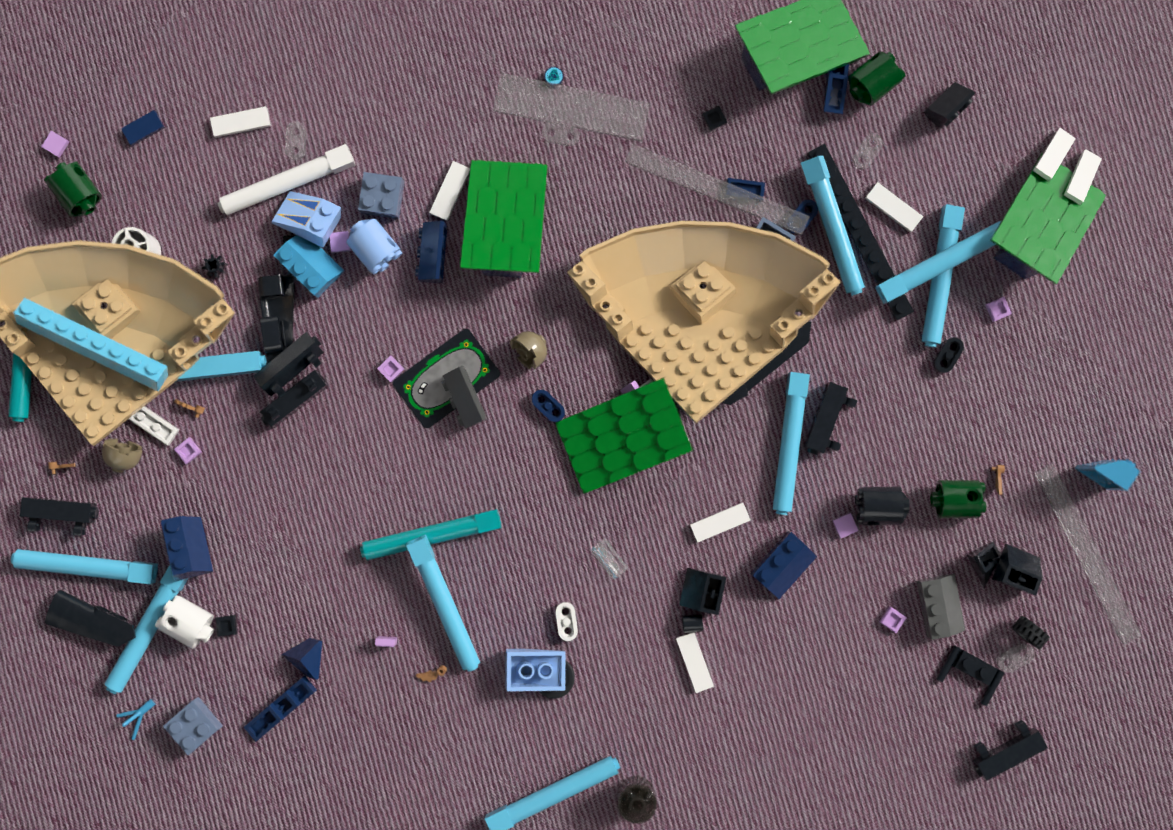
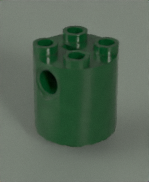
(875, 78)
(73, 189)
(952, 501)

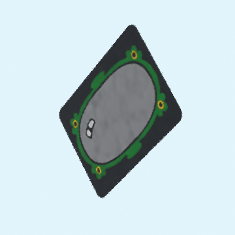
(422, 383)

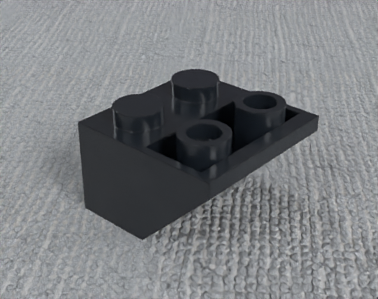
(945, 107)
(1019, 570)
(702, 591)

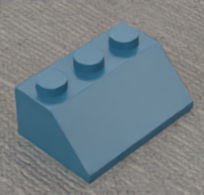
(309, 264)
(1111, 473)

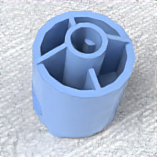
(373, 245)

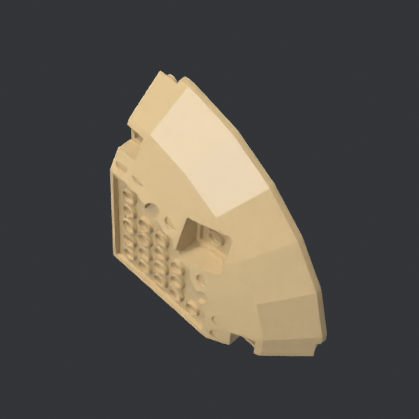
(150, 309)
(710, 336)

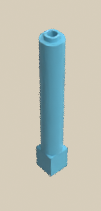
(818, 178)
(949, 226)
(936, 264)
(790, 441)
(423, 558)
(85, 566)
(144, 633)
(507, 816)

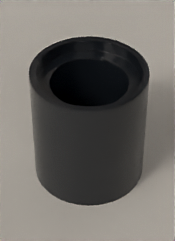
(692, 623)

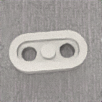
(566, 621)

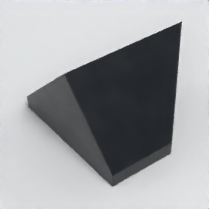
(984, 561)

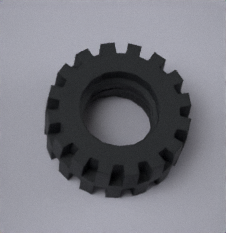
(1030, 632)

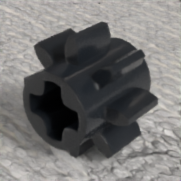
(208, 266)

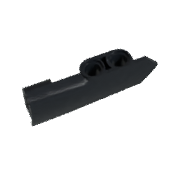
(277, 313)
(798, 343)
(88, 620)

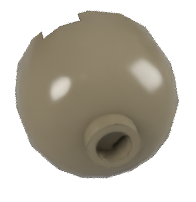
(530, 348)
(121, 455)

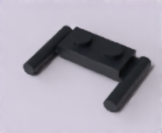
(974, 667)

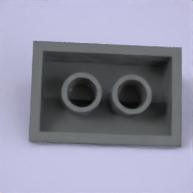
(464, 397)
(940, 606)

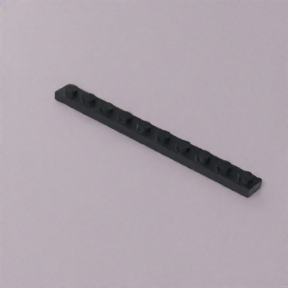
(861, 233)

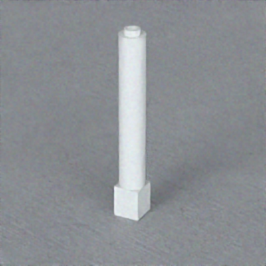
(333, 161)

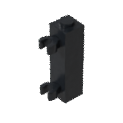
(289, 364)
(294, 399)
(825, 419)
(56, 509)
(1008, 754)

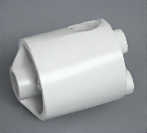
(137, 238)
(185, 622)

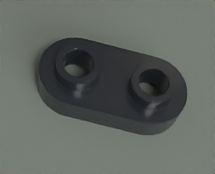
(949, 356)

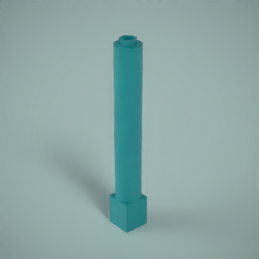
(19, 390)
(435, 533)

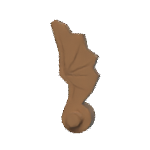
(198, 409)
(53, 465)
(999, 469)
(432, 675)

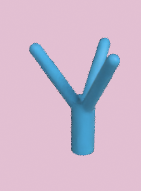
(136, 713)

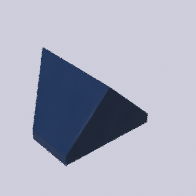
(306, 657)

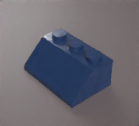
(432, 252)
(186, 547)
(783, 564)

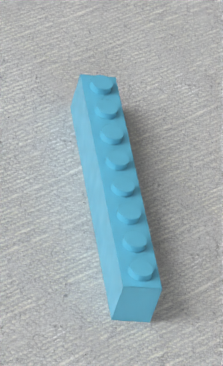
(91, 344)

